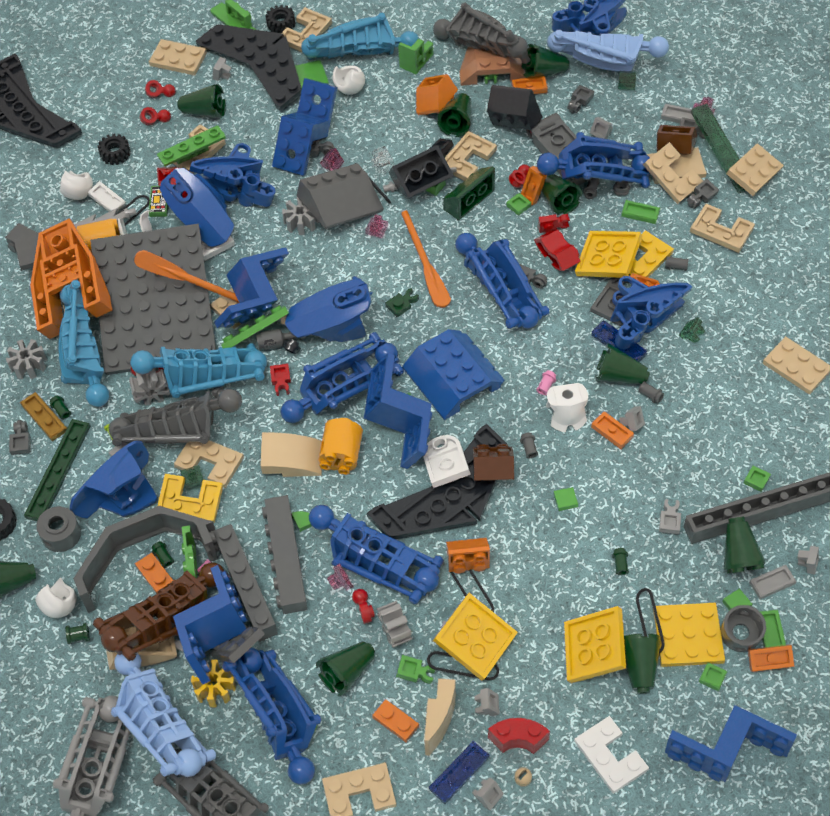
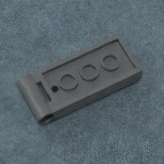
(553, 136)

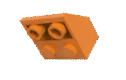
(434, 94)
(468, 555)

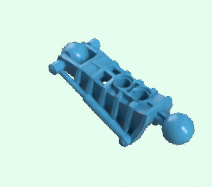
(357, 37)
(78, 348)
(202, 369)

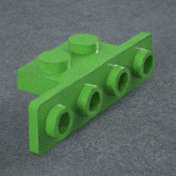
(232, 14)
(191, 147)

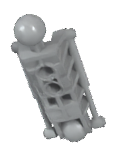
(70, 798)

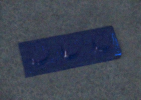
(607, 333)
(459, 772)

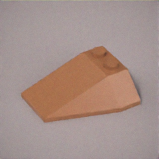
(487, 63)

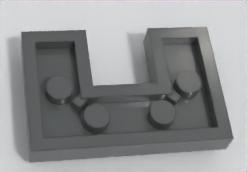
(234, 648)

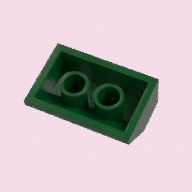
(470, 192)

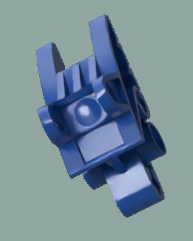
(601, 16)
(236, 172)
(644, 305)

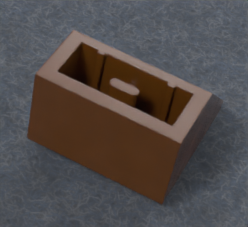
(681, 138)
(493, 462)

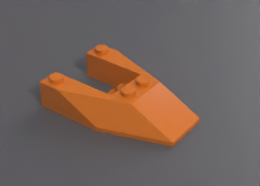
(58, 261)

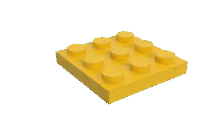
(608, 254)
(690, 634)
(475, 636)
(594, 644)

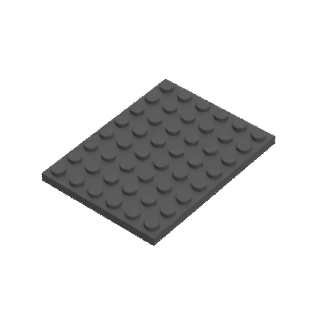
(149, 307)

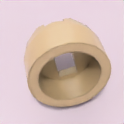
(526, 779)

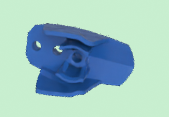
(202, 205)
(328, 316)
(117, 485)

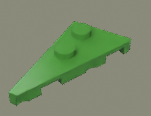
(189, 551)

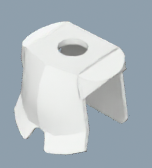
(144, 223)
(568, 406)

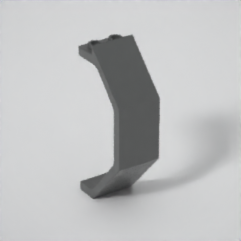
(132, 532)

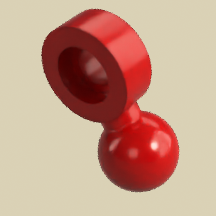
(168, 90)
(163, 115)
(518, 176)
(360, 598)

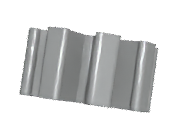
(298, 217)
(26, 359)
(149, 386)
(394, 624)

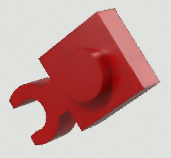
(552, 222)
(280, 377)

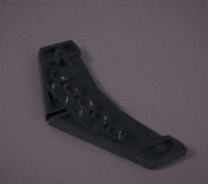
(264, 53)
(23, 115)
(440, 506)

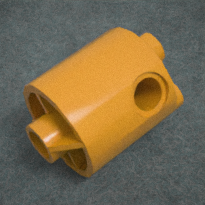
(98, 229)
(340, 445)

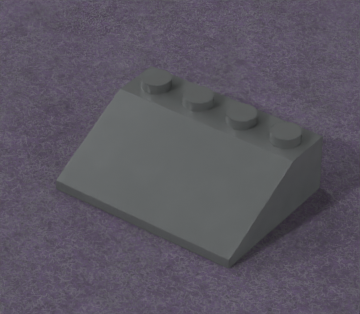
(339, 196)

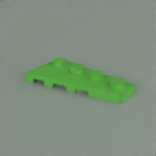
(260, 323)

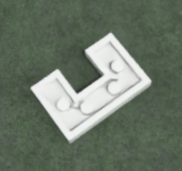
(594, 746)

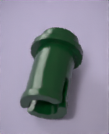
(58, 404)
(159, 549)
(620, 556)

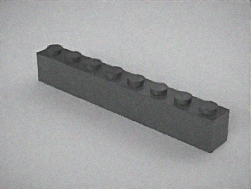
(759, 507)

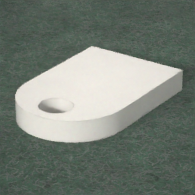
(445, 462)

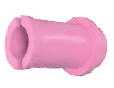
(548, 379)

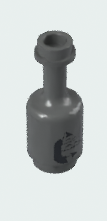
(273, 339)

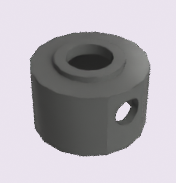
(63, 538)
(751, 619)

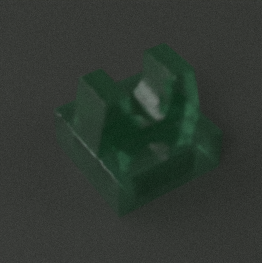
(627, 80)
(691, 328)
(193, 477)

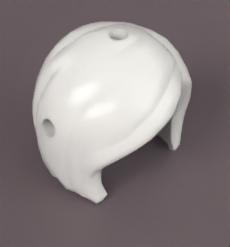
(348, 79)
(76, 185)
(57, 600)

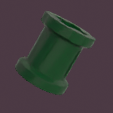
(77, 633)

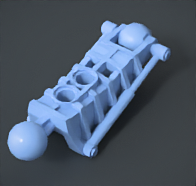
(606, 51)
(144, 707)

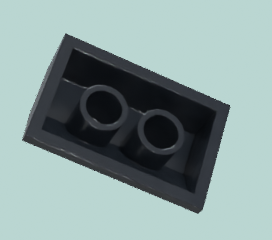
(513, 107)
(420, 172)

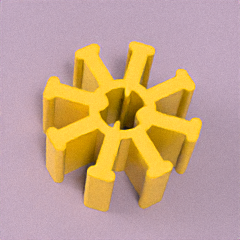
(223, 682)

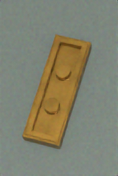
(43, 416)

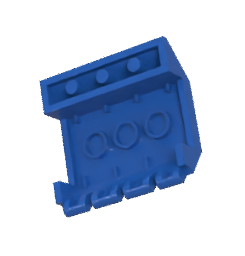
(451, 371)

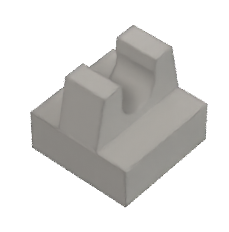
(221, 70)
(601, 128)
(633, 418)
(809, 559)
(489, 702)
(489, 793)

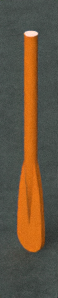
(163, 267)
(435, 285)

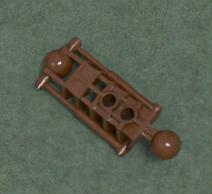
(168, 602)

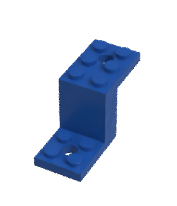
(303, 127)
(251, 287)
(398, 411)
(210, 623)
(739, 726)

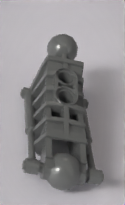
(482, 31)
(175, 422)
(224, 785)

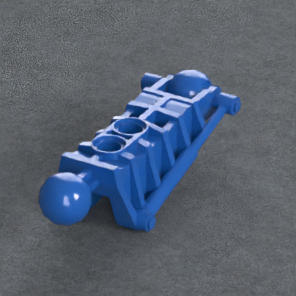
(588, 156)
(498, 271)
(332, 370)
(363, 561)
(287, 720)

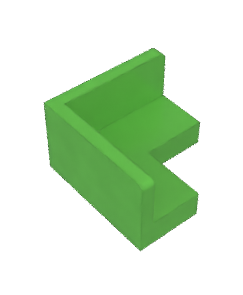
(416, 56)

